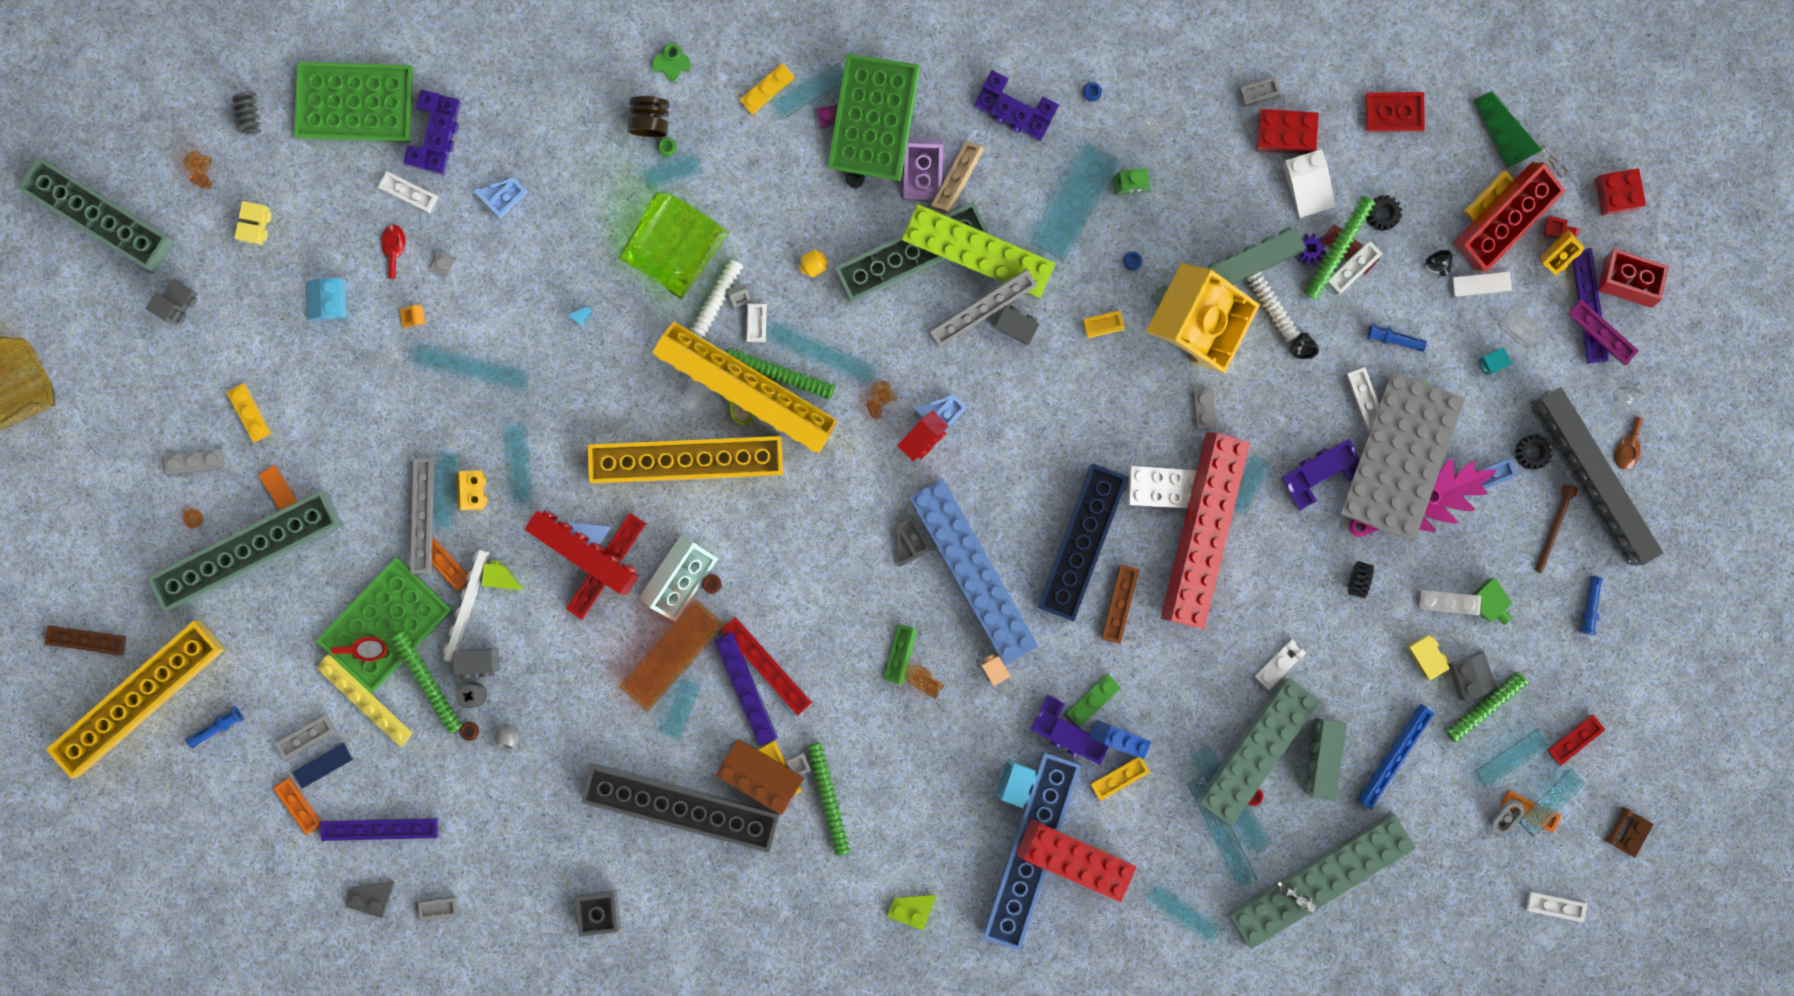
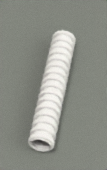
(716, 298)
(1273, 306)

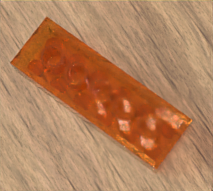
(672, 655)

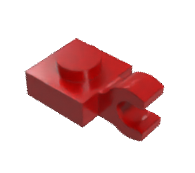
(1556, 227)

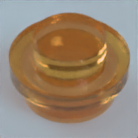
(193, 518)

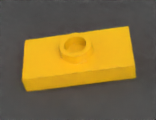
(1103, 324)

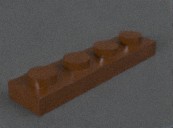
(85, 640)

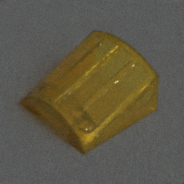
(23, 382)

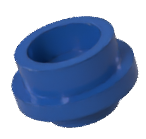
(1092, 92)
(1132, 261)

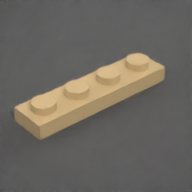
(957, 177)

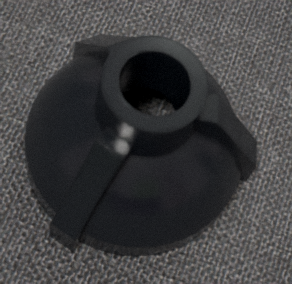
(1440, 262)
(1304, 347)

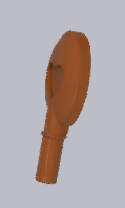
(1629, 448)

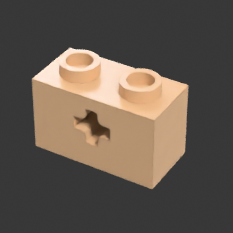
(994, 669)

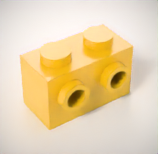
(1562, 252)
(470, 490)

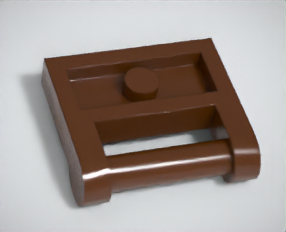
(1634, 834)

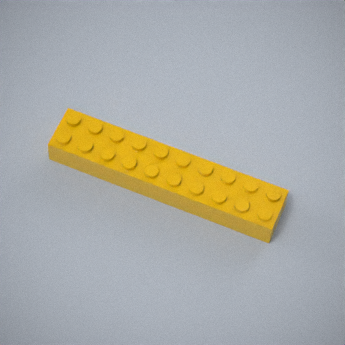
(745, 387)
(685, 460)
(135, 699)

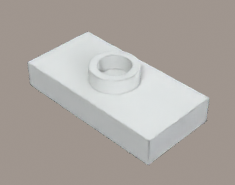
(756, 323)

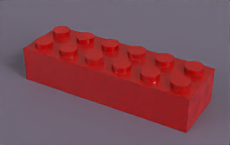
(1509, 216)
(581, 552)
(1075, 860)

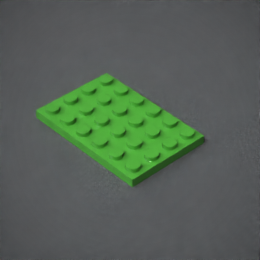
(353, 102)
(874, 116)
(387, 606)

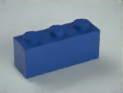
(1120, 739)

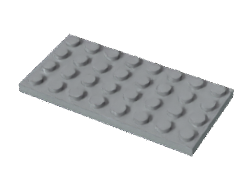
(1402, 456)

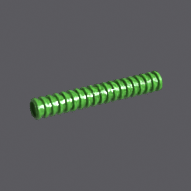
(1339, 247)
(785, 375)
(426, 682)
(828, 799)

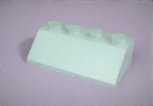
(678, 578)

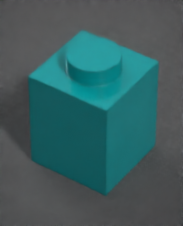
(1494, 361)

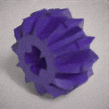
(1314, 256)

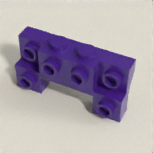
(1013, 112)
(439, 133)
(1315, 470)
(1065, 734)

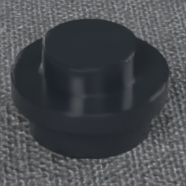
(854, 180)

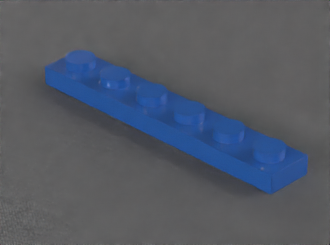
(1395, 757)

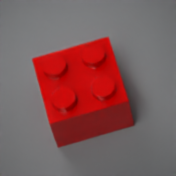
(1620, 191)
(923, 436)

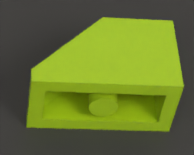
(499, 576)

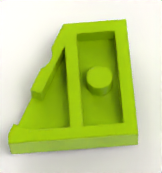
(912, 910)

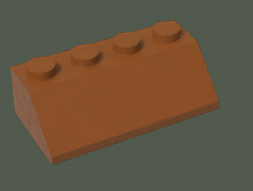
(760, 776)

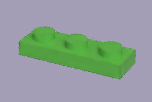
(900, 654)
(1093, 700)

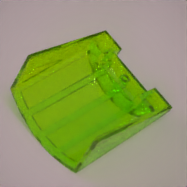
(673, 243)

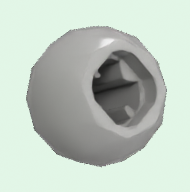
(507, 737)

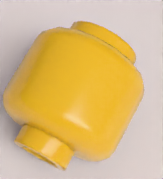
(813, 263)

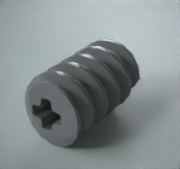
(245, 114)
(463, 695)

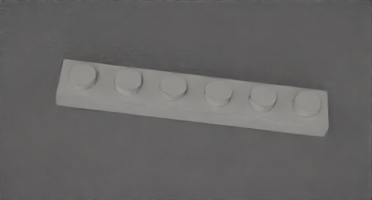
(983, 307)
(422, 516)

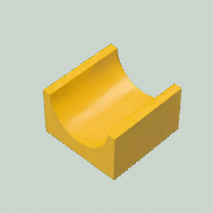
(1203, 316)

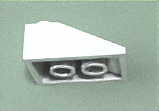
(1309, 183)

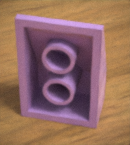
(923, 168)

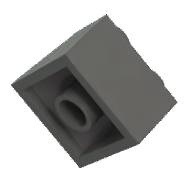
(1472, 676)

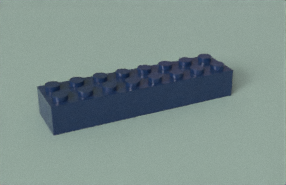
(1082, 542)

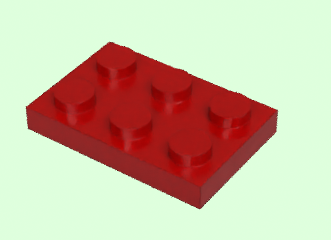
(1395, 112)

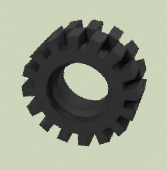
(1395, 213)
(1543, 446)
(1360, 579)

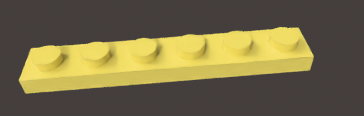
(364, 700)

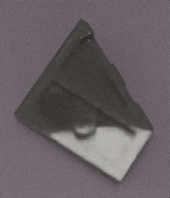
(1289, 891)

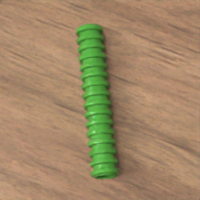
(1486, 707)

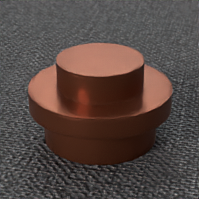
(711, 584)

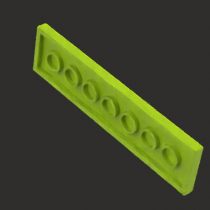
(974, 248)

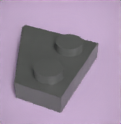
(910, 541)
(370, 898)

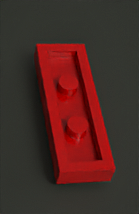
(1576, 740)

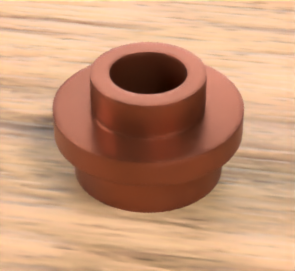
(463, 733)

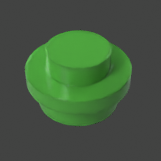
(667, 147)

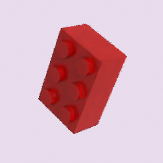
(1287, 131)
(1633, 278)

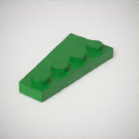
(1506, 131)

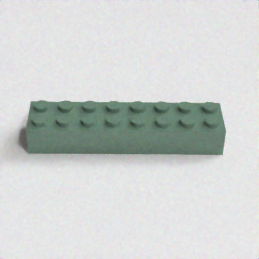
(96, 214)
(1253, 258)
(895, 261)
(1257, 751)

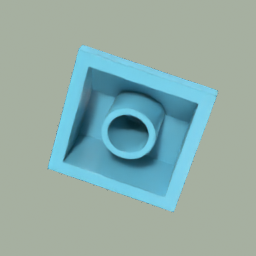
(326, 299)
(1016, 783)

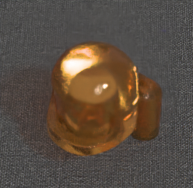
(198, 165)
(882, 395)
(921, 679)

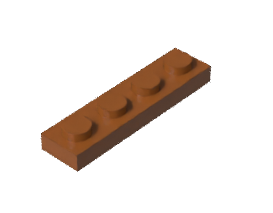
(1120, 604)

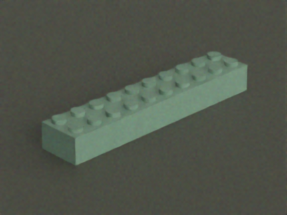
(245, 551)
(1323, 879)

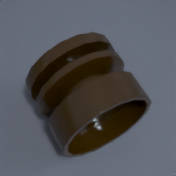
(648, 116)

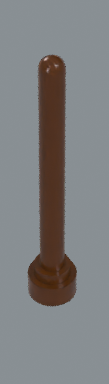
(1568, 493)

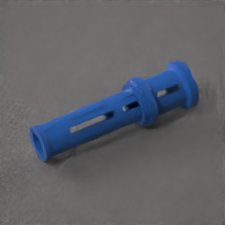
(1387, 336)
(1590, 614)
(222, 722)

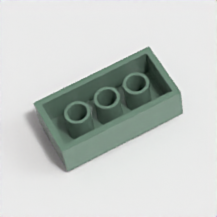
(1325, 759)

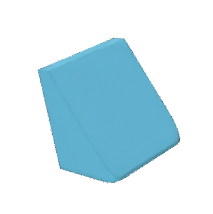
(581, 315)

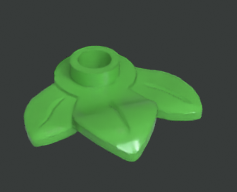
(671, 65)

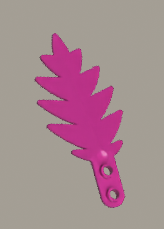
(1446, 493)

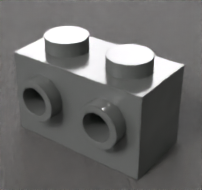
(1017, 325)

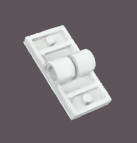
(1159, 487)

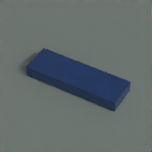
(322, 765)

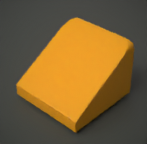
(412, 316)

